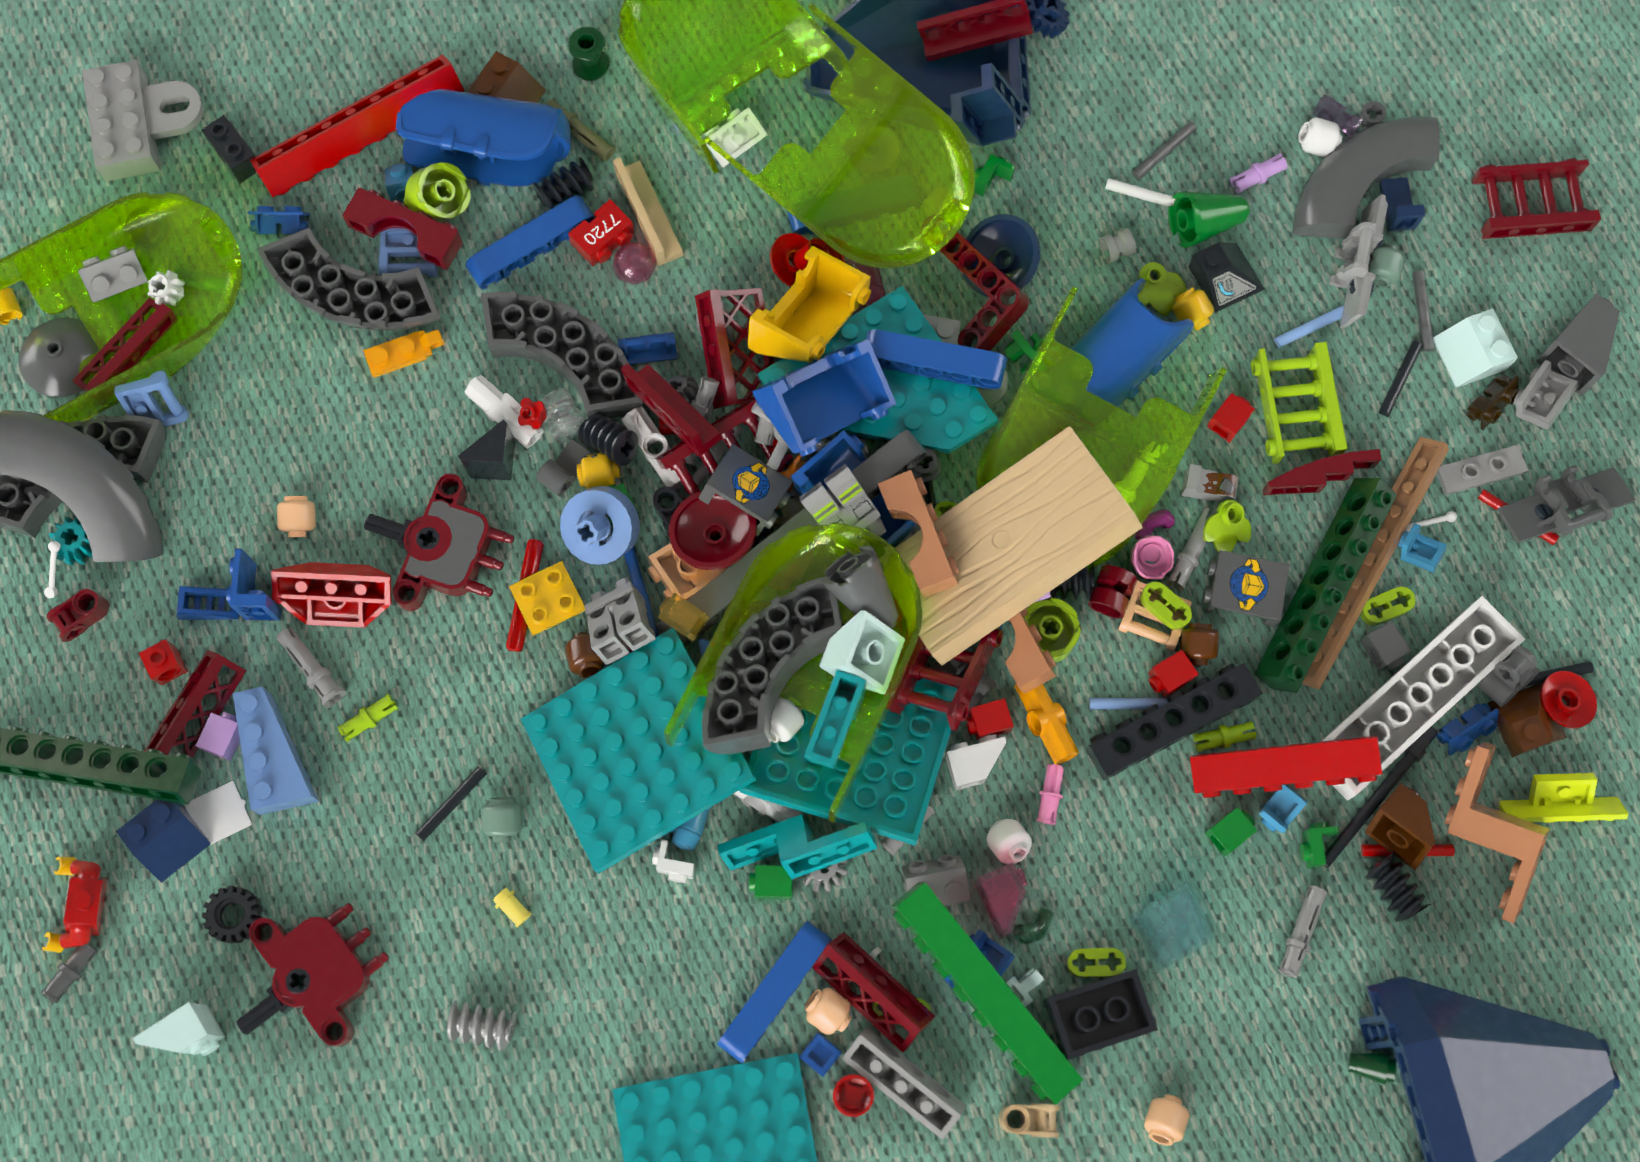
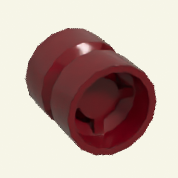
(1112, 592)

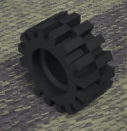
(215, 909)

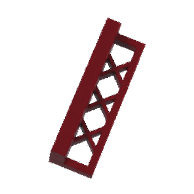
(975, 30)
(132, 351)
(671, 408)
(190, 699)
(875, 986)

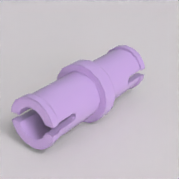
(1258, 173)

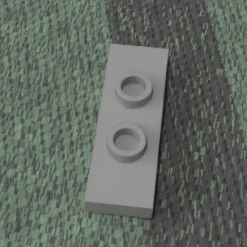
(1481, 470)

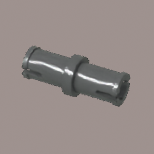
(69, 972)

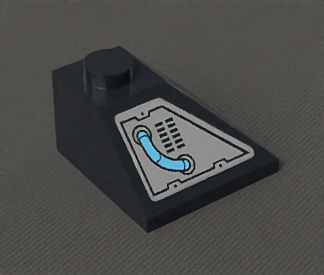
(1224, 274)

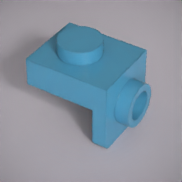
(396, 180)
(1421, 549)
(1282, 809)

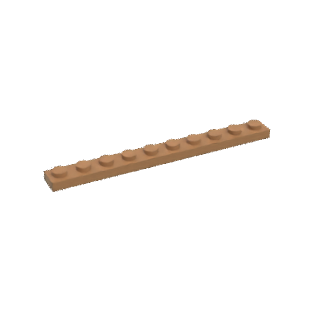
(1410, 490)

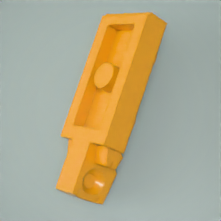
(402, 351)

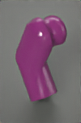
(1155, 520)

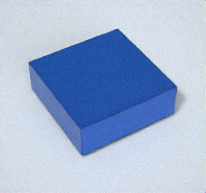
(820, 1054)

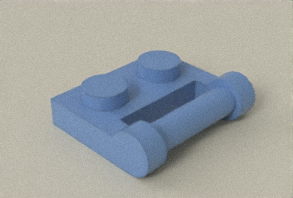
(401, 243)
(139, 401)

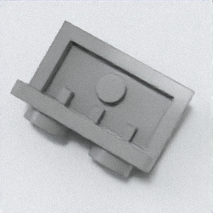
(112, 273)
(1544, 396)
(944, 877)

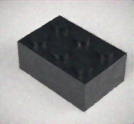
(1100, 1014)

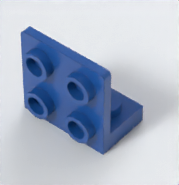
(241, 595)

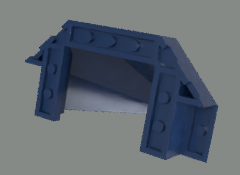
(979, 89)
(1486, 1075)

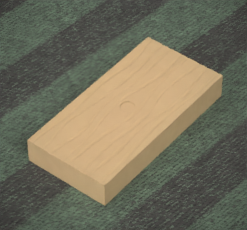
(1020, 541)

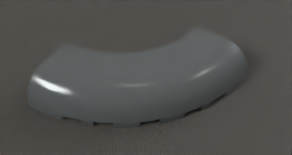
(1355, 166)
(347, 293)
(566, 343)
(131, 439)
(86, 480)
(761, 664)

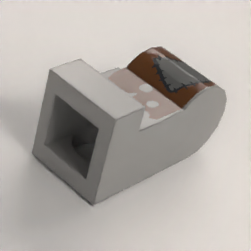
(1209, 484)

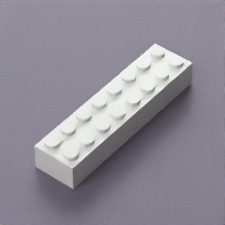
(1429, 684)

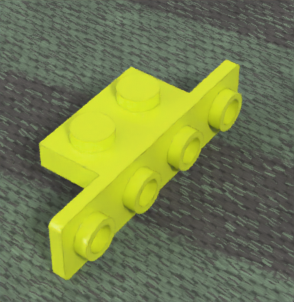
(1564, 799)

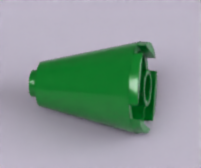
(1205, 215)

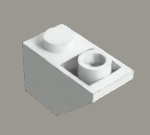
(973, 763)

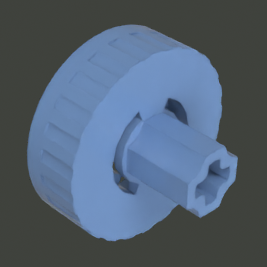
(585, 540)

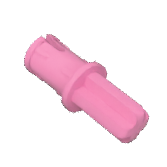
(1050, 795)

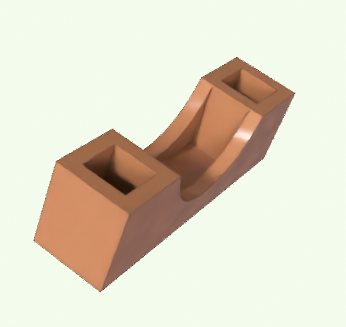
(931, 566)
(1027, 661)

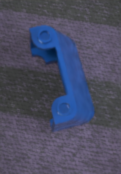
(826, 396)
(848, 451)

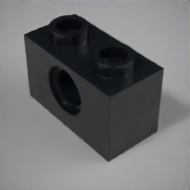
(230, 148)

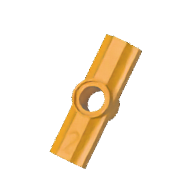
(1048, 722)

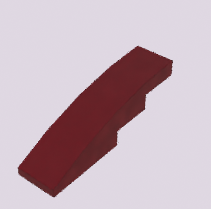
(1313, 476)

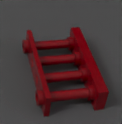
(1539, 224)
(724, 425)
(959, 707)

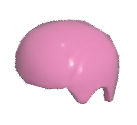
(1153, 549)

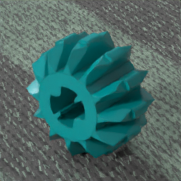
(64, 535)

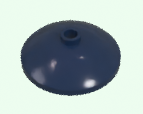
(1002, 238)

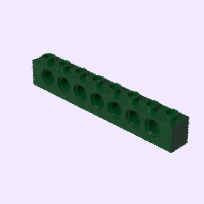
(1325, 584)
(85, 765)

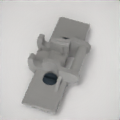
(1356, 252)

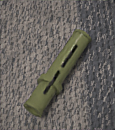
(585, 134)

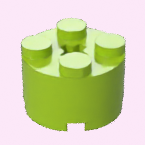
(438, 191)
(1063, 621)

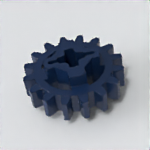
(1048, 16)

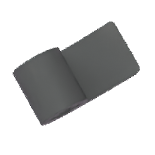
(562, 472)

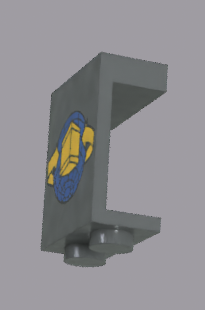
(748, 486)
(1246, 586)

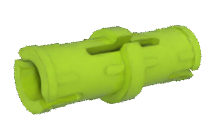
(368, 717)
(1224, 736)

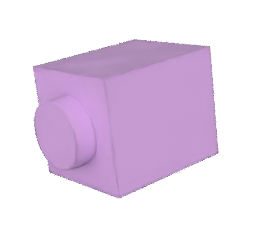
(220, 736)

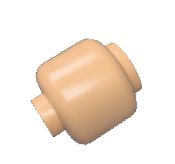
(296, 516)
(828, 1011)
(1166, 1120)

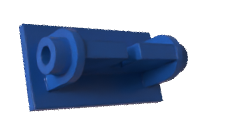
(267, 220)
(649, 348)
(1478, 721)

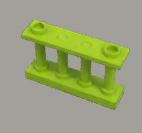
(1322, 387)

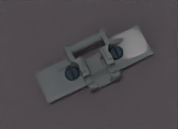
(1554, 500)

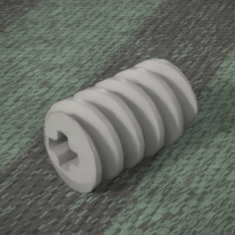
(480, 1026)

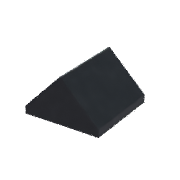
(491, 455)

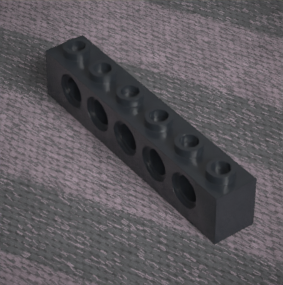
(1242, 691)

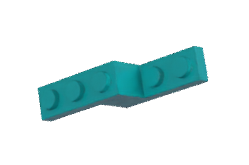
(835, 718)
(797, 847)

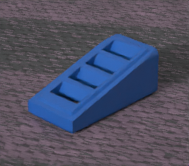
(184, 613)

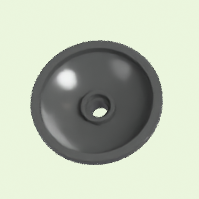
(53, 372)

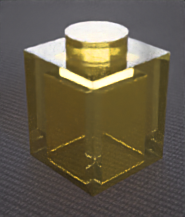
(682, 616)

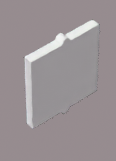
(219, 812)

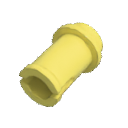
(511, 907)

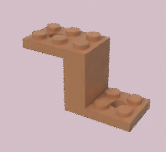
(1496, 830)

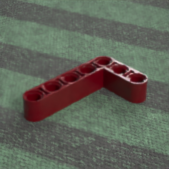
(999, 295)

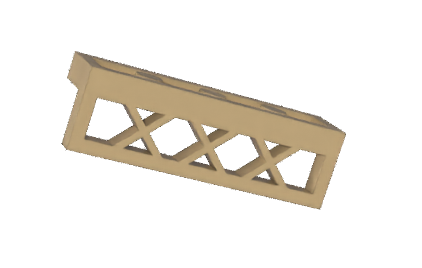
(648, 211)

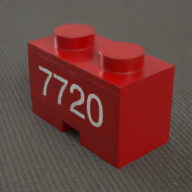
(603, 234)

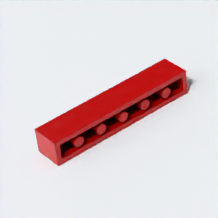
(1286, 765)

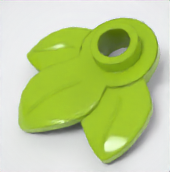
(1160, 292)
(1226, 529)

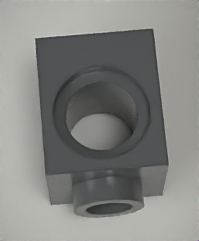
(1386, 647)

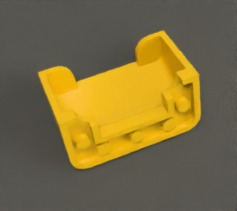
(810, 310)

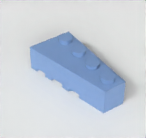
(269, 756)

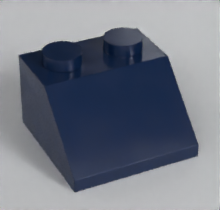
(163, 838)

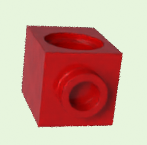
(1231, 417)
(163, 662)
(1172, 674)
(989, 719)

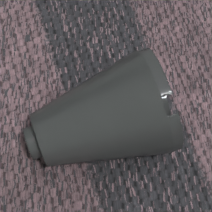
(862, 585)

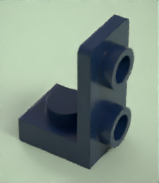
(1400, 212)

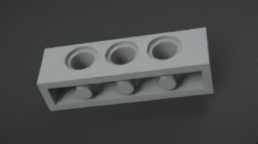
(904, 1082)

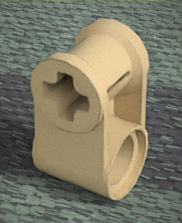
(1037, 1120)

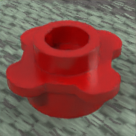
(538, 413)

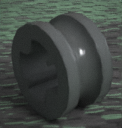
(1378, 108)

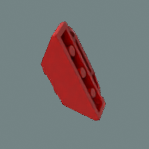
(332, 593)

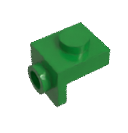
(993, 166)
(1313, 849)

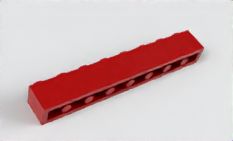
(349, 129)

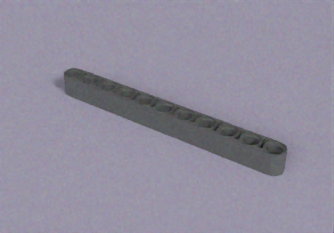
(892, 459)

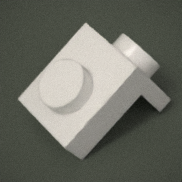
(677, 870)

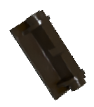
(1502, 392)

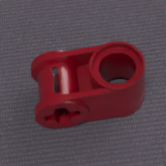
(74, 618)

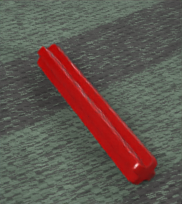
(518, 624)

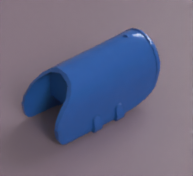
(484, 136)
(1128, 346)

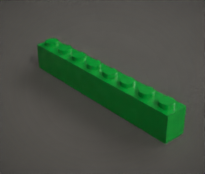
(986, 993)

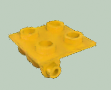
(547, 598)

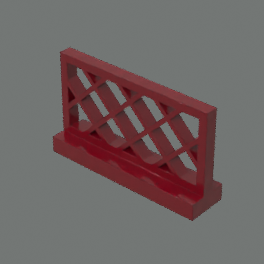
(719, 348)

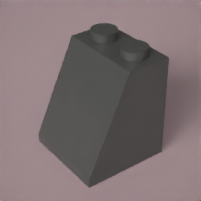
(1584, 344)

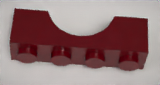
(373, 214)

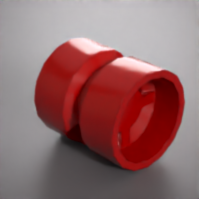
(853, 1095)

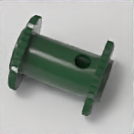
(589, 58)

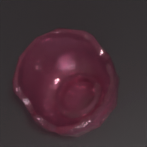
(634, 263)

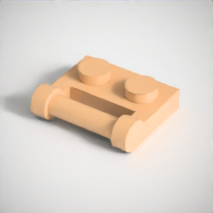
(1136, 606)

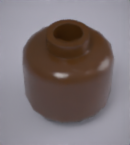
(1200, 643)
(581, 657)

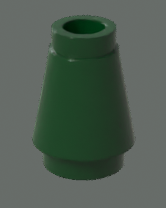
(1374, 1066)

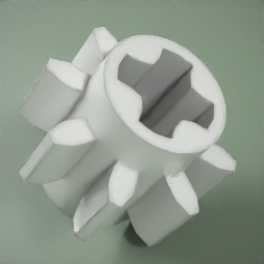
(166, 288)

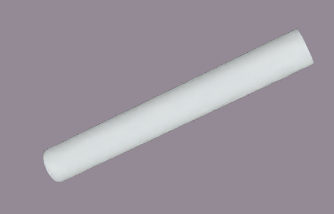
(1138, 192)

